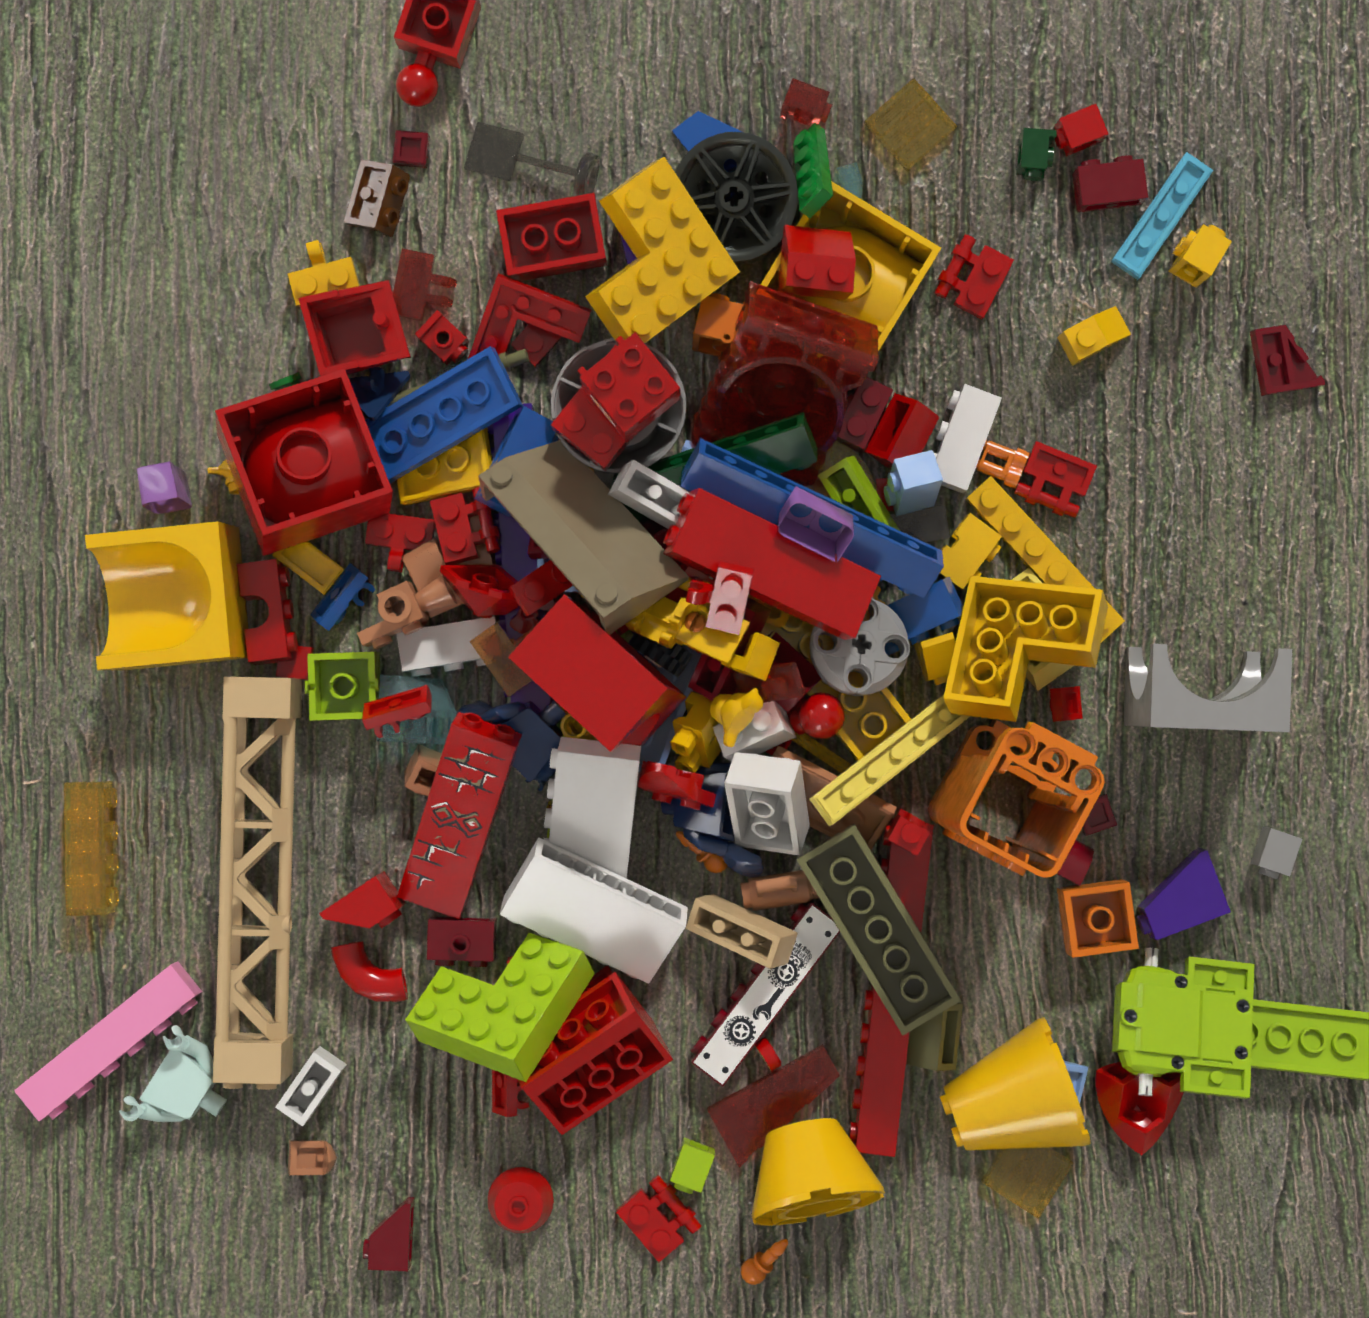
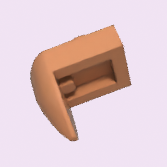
(310, 1157)

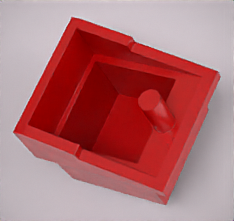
(354, 328)

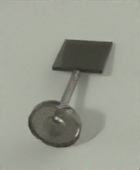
(497, 150)

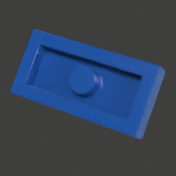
(334, 604)

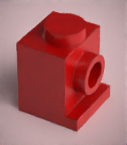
(433, 328)
(908, 832)

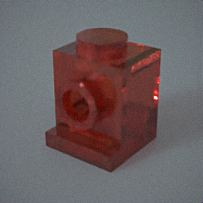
(806, 103)

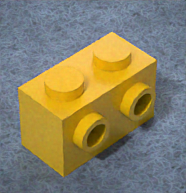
(1199, 254)

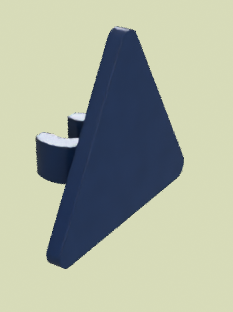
(377, 390)

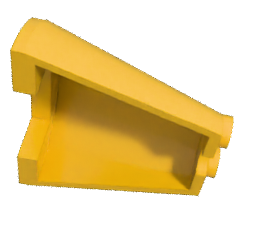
(1017, 1097)

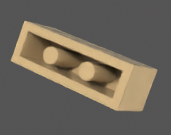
(741, 931)

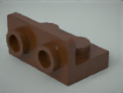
(377, 197)

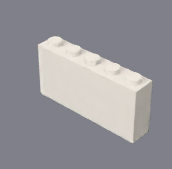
(593, 801)
(594, 911)

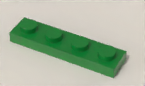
(812, 169)

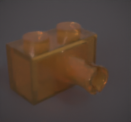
(494, 648)

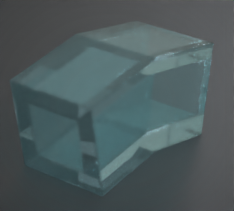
(850, 179)

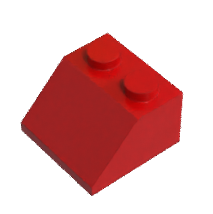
(817, 263)
(368, 904)

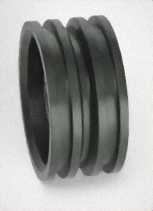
(752, 156)

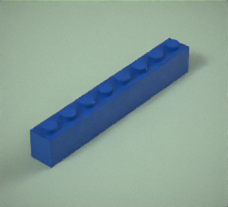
(875, 546)

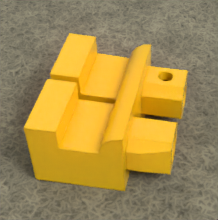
(695, 735)

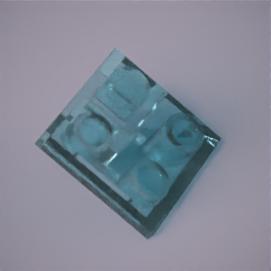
(429, 729)

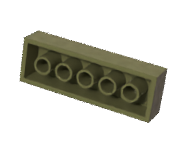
(878, 929)

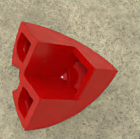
(1135, 1117)

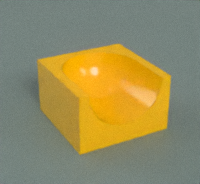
(887, 266)
(171, 595)

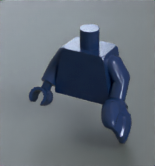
(537, 731)
(712, 826)

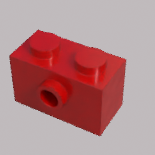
(901, 430)

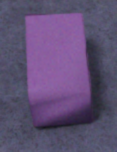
(163, 490)
(814, 537)

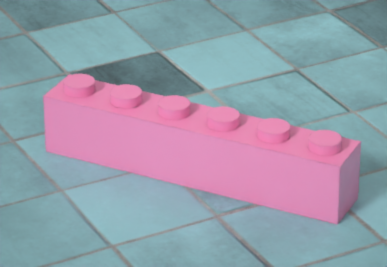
(108, 1041)

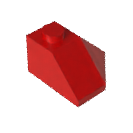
(482, 588)

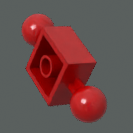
(434, 33)

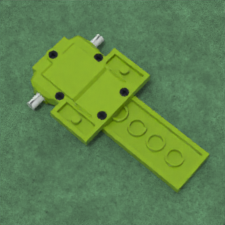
(1217, 1031)

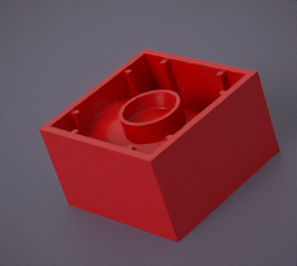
(303, 461)
(596, 676)

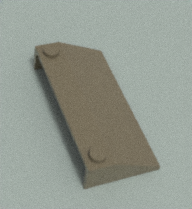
(584, 531)

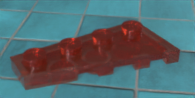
(771, 1102)

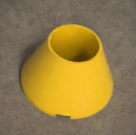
(811, 1172)

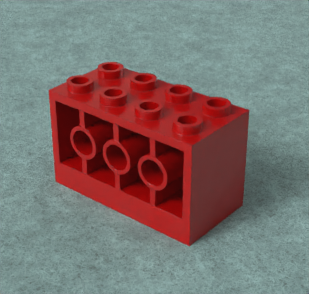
(596, 1055)

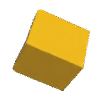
(756, 657)

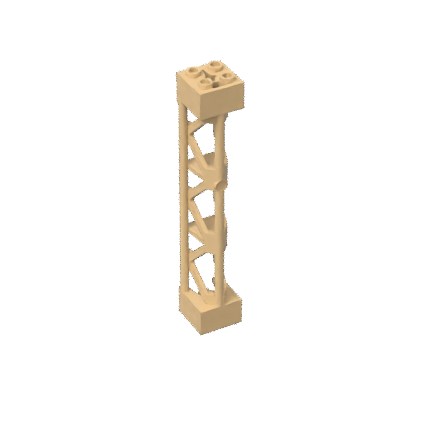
(268, 1055)

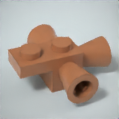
(406, 610)

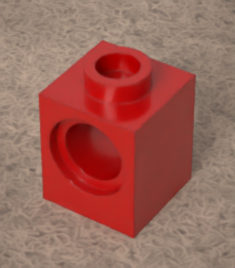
(1080, 130)

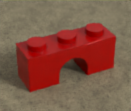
(273, 639)

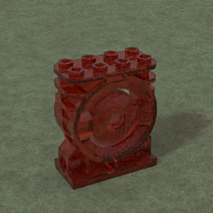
(788, 345)

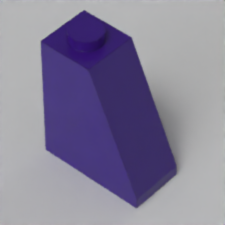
(1183, 898)

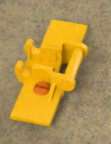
(686, 624)

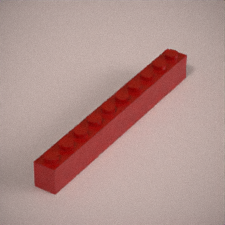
(885, 1047)

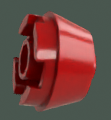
(520, 1200)

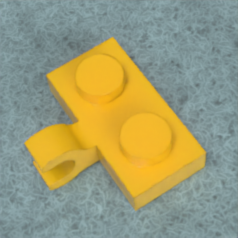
(323, 275)

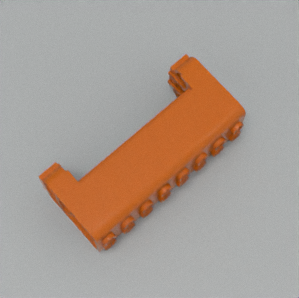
(1054, 816)

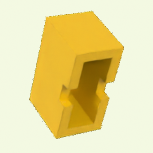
(972, 546)

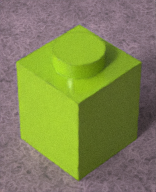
(691, 1166)

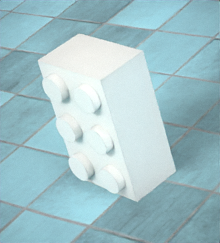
(767, 803)

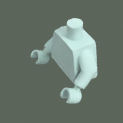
(179, 1084)

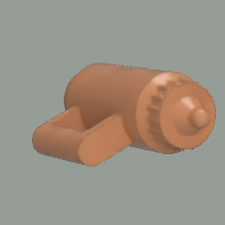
(777, 890)

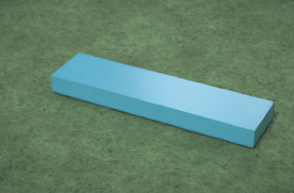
(1162, 215)

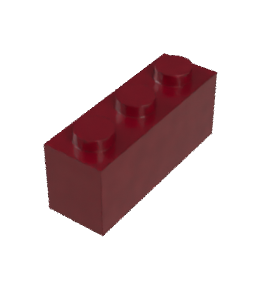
(710, 675)

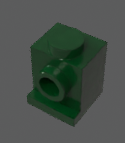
(1034, 153)

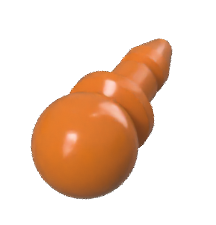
(712, 862)
(756, 1268)

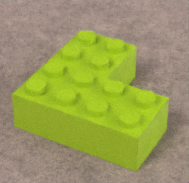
(505, 1022)

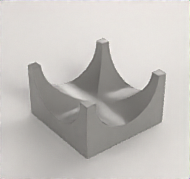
(1248, 704)

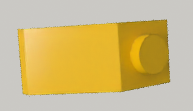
(1093, 335)
(936, 657)

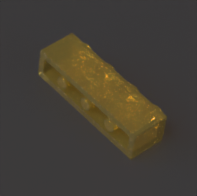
(89, 848)

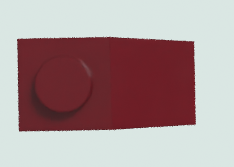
(392, 1240)

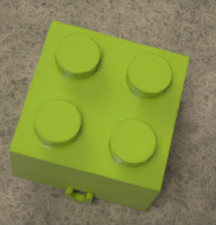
(342, 684)

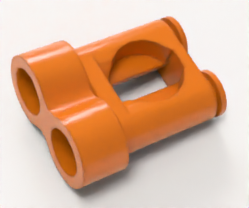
(1014, 466)

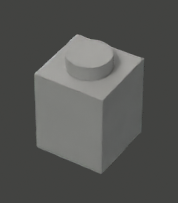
(1275, 852)

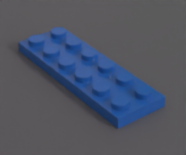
(443, 413)

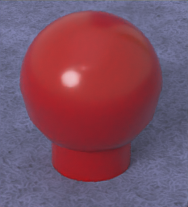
(818, 716)

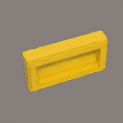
(311, 565)

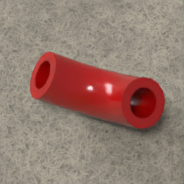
(365, 977)

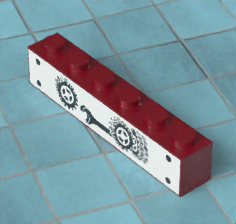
(763, 997)

